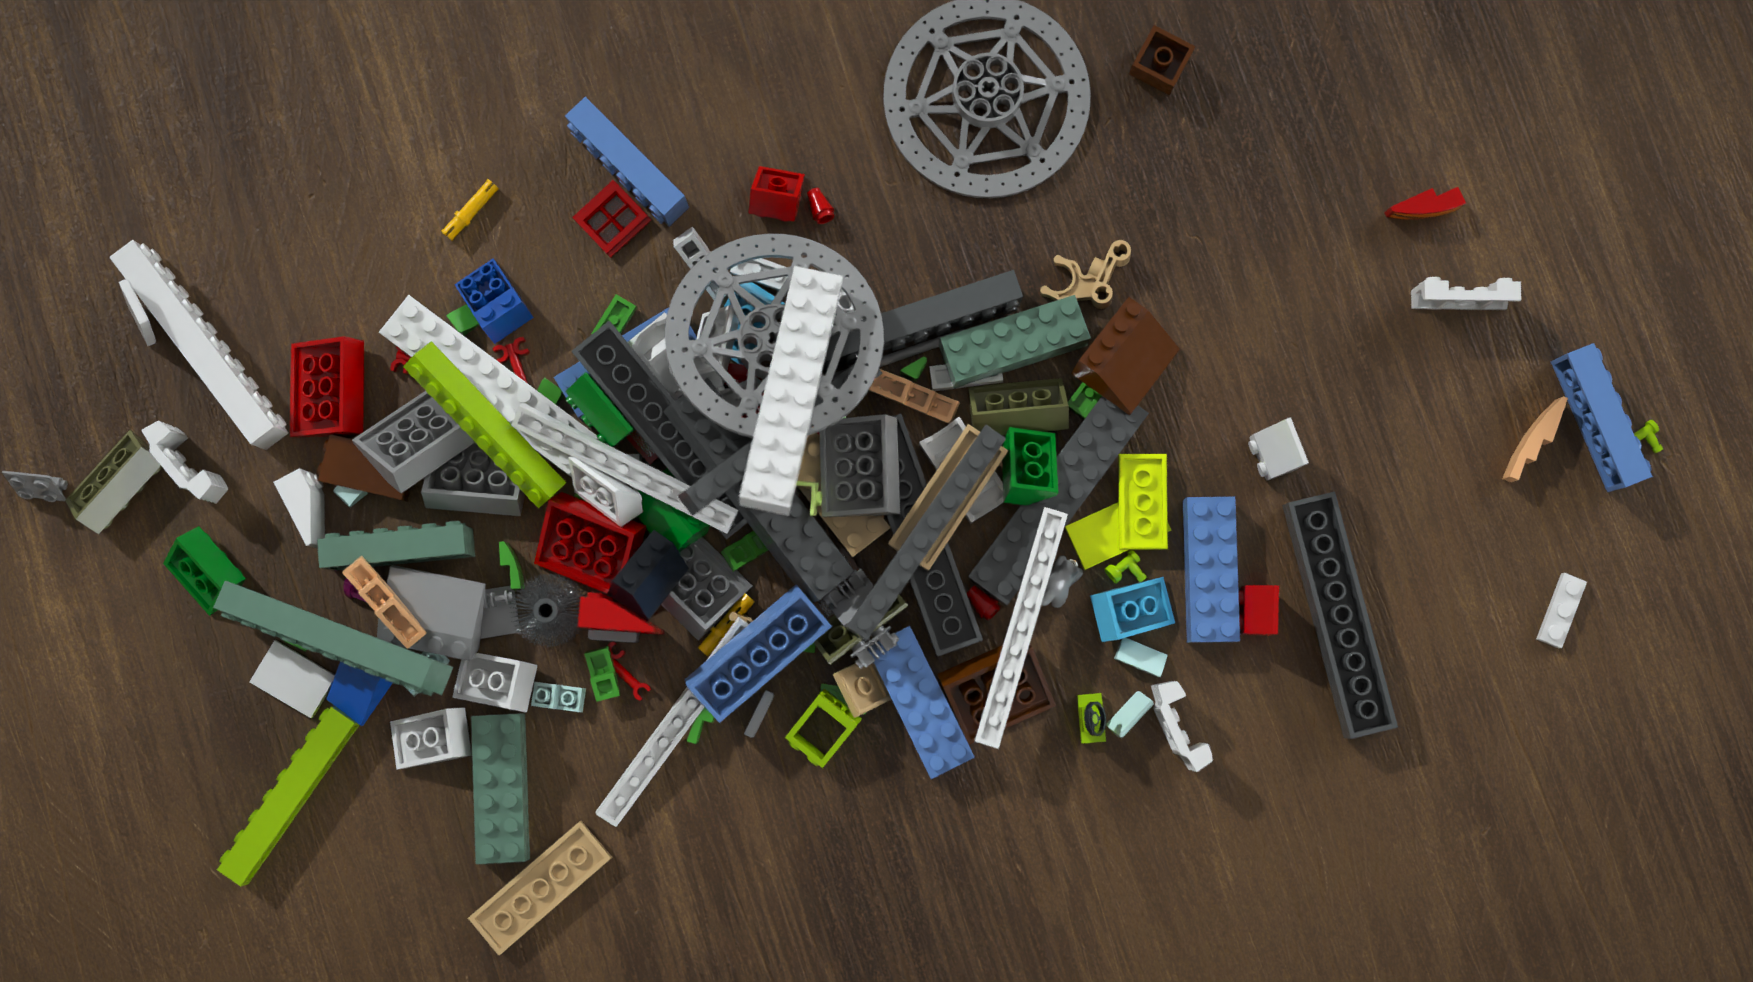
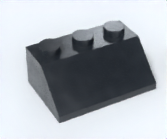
(649, 576)

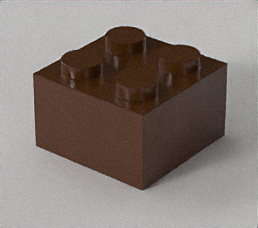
(1161, 60)

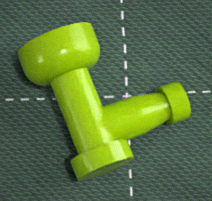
(1648, 432)
(1129, 562)

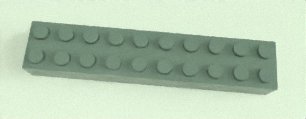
(333, 639)

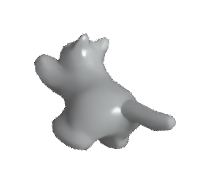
(1060, 580)

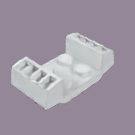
(163, 441)
(1195, 756)

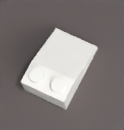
(1277, 450)
(305, 503)
(495, 681)
(431, 738)

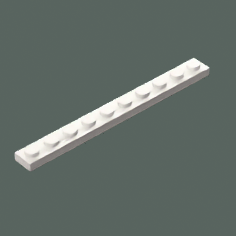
(617, 464)
(1021, 628)
(657, 747)

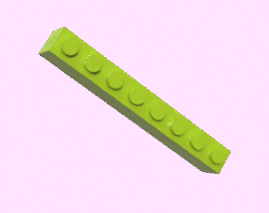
(484, 424)
(288, 796)

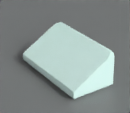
(1141, 657)
(1129, 714)

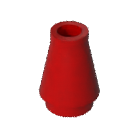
(820, 207)
(983, 603)

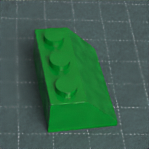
(598, 410)
(1029, 466)
(671, 522)
(201, 567)

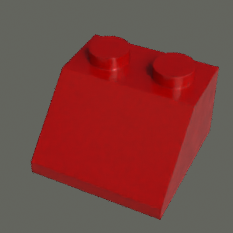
(776, 194)
(1259, 609)

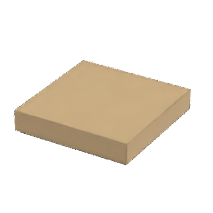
(861, 688)

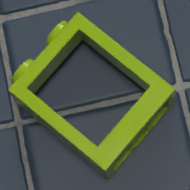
(836, 710)

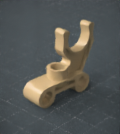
(1088, 286)

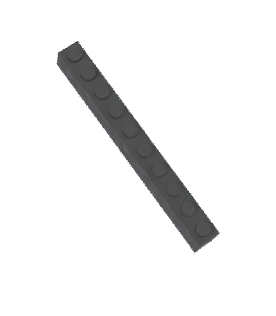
(733, 468)
(925, 533)

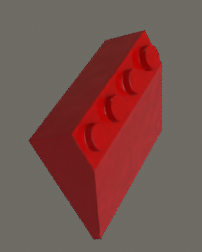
(327, 387)
(585, 542)
(604, 614)

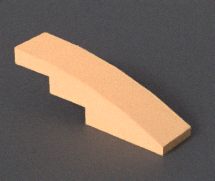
(915, 396)
(1540, 433)
(384, 602)

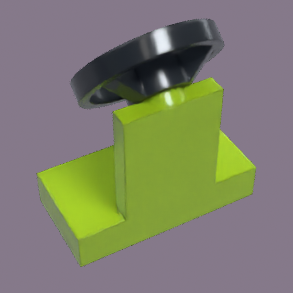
(1091, 718)

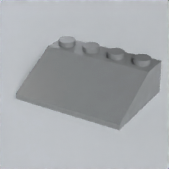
(412, 442)
(860, 467)
(472, 485)
(705, 590)
(444, 607)

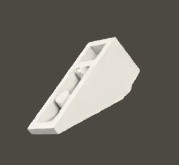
(692, 250)

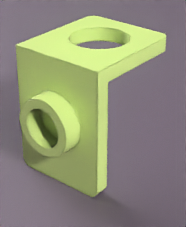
(816, 496)

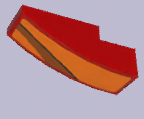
(1427, 205)

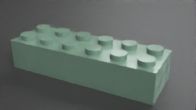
(1014, 341)
(397, 547)
(500, 788)

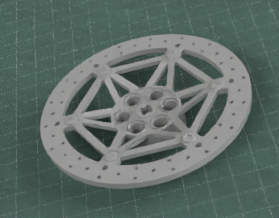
(1052, 85)
(745, 250)

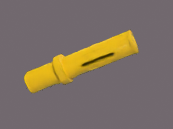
(469, 210)
(722, 627)

